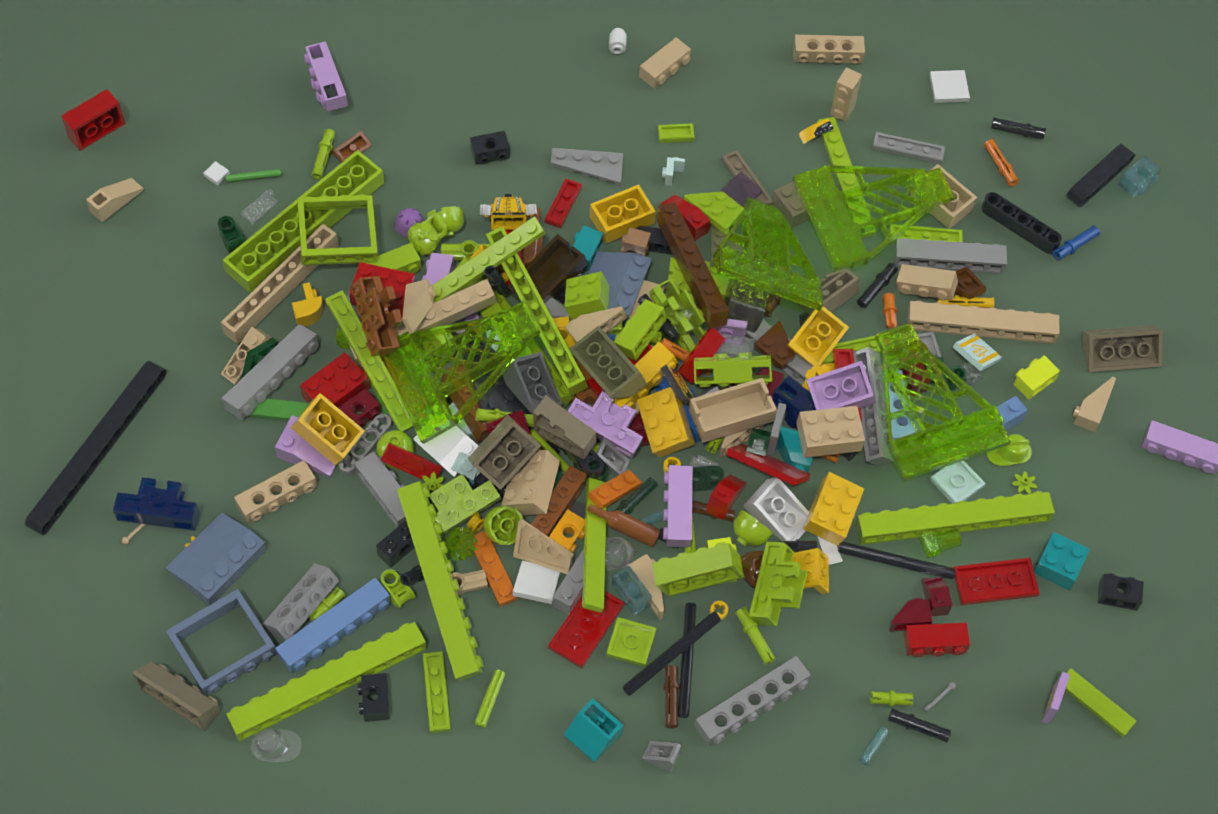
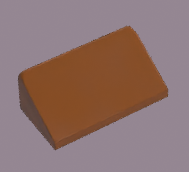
(357, 142)

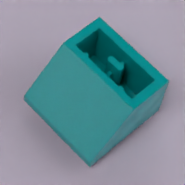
(593, 730)

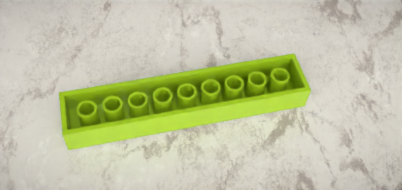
(280, 237)

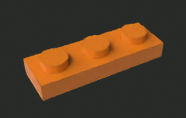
(614, 489)

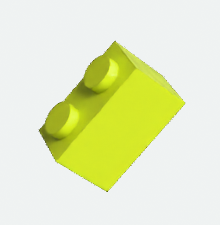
(1036, 377)

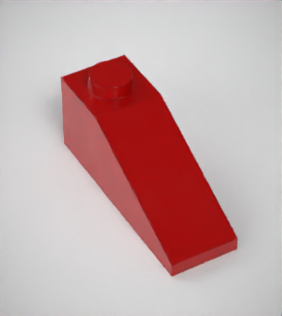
(695, 219)
(725, 496)

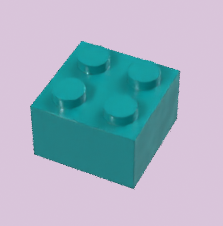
(1061, 561)

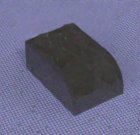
(746, 303)

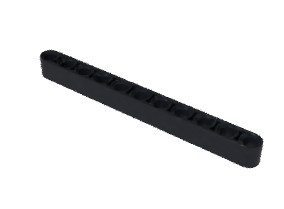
(95, 448)

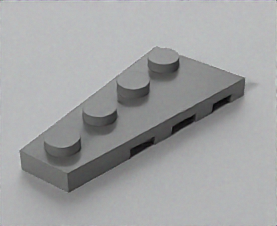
(602, 165)

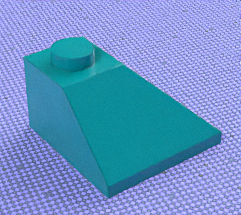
(791, 449)

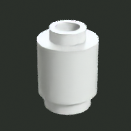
(617, 41)

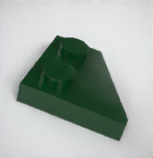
(256, 354)

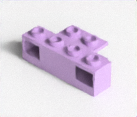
(325, 73)
(609, 422)

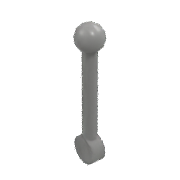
(951, 686)

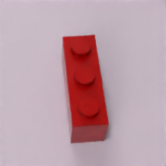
(936, 639)

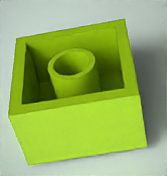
(586, 294)

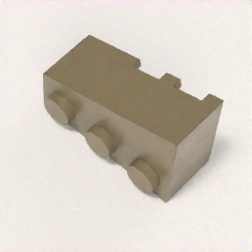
(837, 289)
(563, 428)

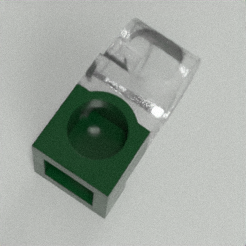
(967, 373)

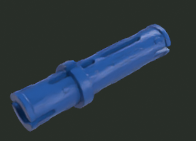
(1070, 246)

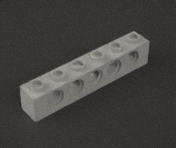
(873, 415)
(715, 734)

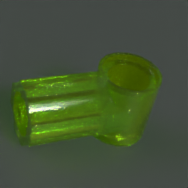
(935, 544)

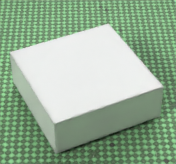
(216, 173)

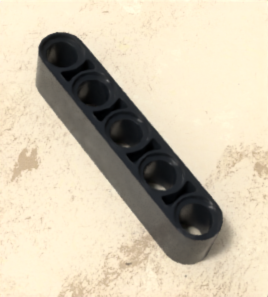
(1100, 175)
(1021, 222)

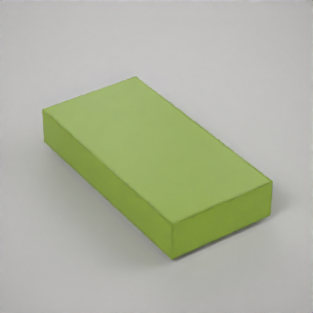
(676, 133)

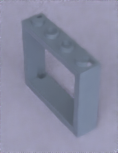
(204, 618)

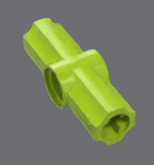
(460, 251)

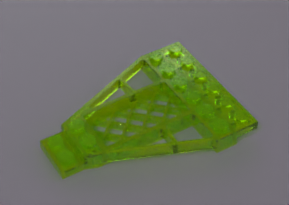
(833, 219)
(767, 256)
(426, 395)
(940, 443)

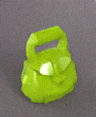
(425, 235)

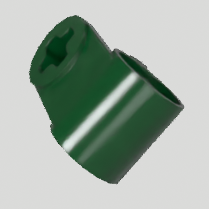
(231, 236)

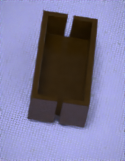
(552, 268)

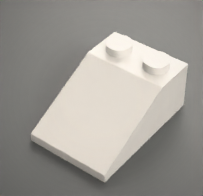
(447, 447)
(778, 510)

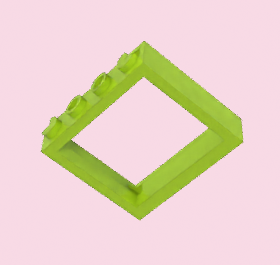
(336, 255)

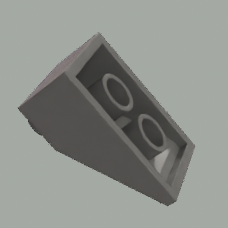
(531, 381)

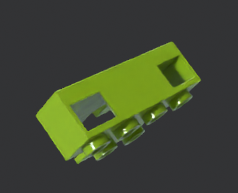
(681, 311)
(731, 370)
(460, 503)
(778, 584)

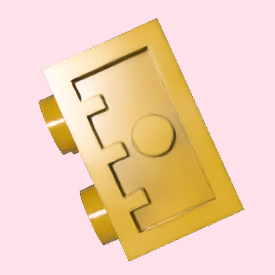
(817, 565)

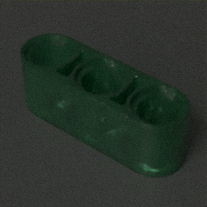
(704, 475)

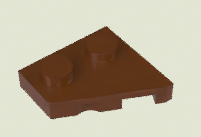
(968, 284)
(775, 343)

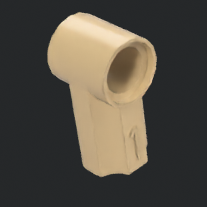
(471, 581)

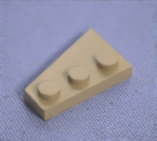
(540, 549)

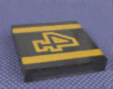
(677, 384)

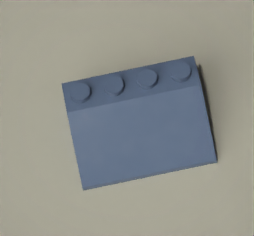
(624, 275)
(216, 558)

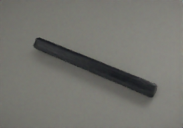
(896, 560)
(671, 653)
(686, 664)

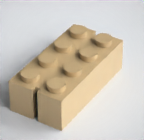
(732, 410)

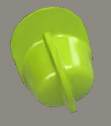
(1015, 453)

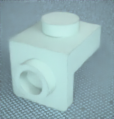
(673, 164)
(464, 467)

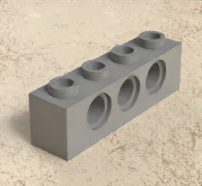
(301, 602)

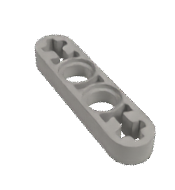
(363, 443)

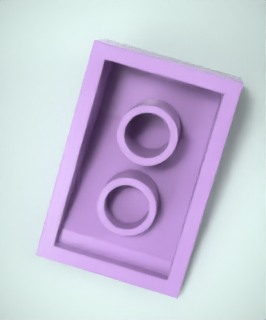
(842, 388)
(295, 449)

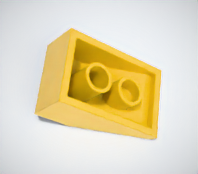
(817, 336)

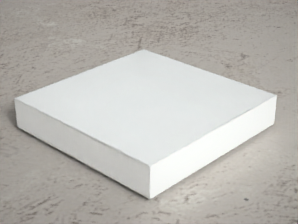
(949, 86)
(536, 582)

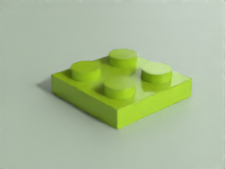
(631, 642)

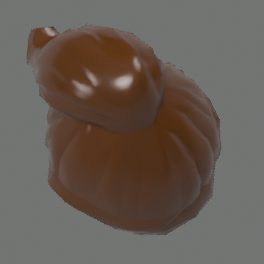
(751, 566)

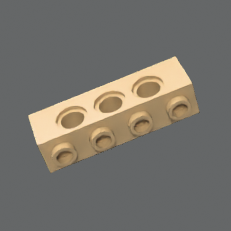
(829, 49)
(279, 483)

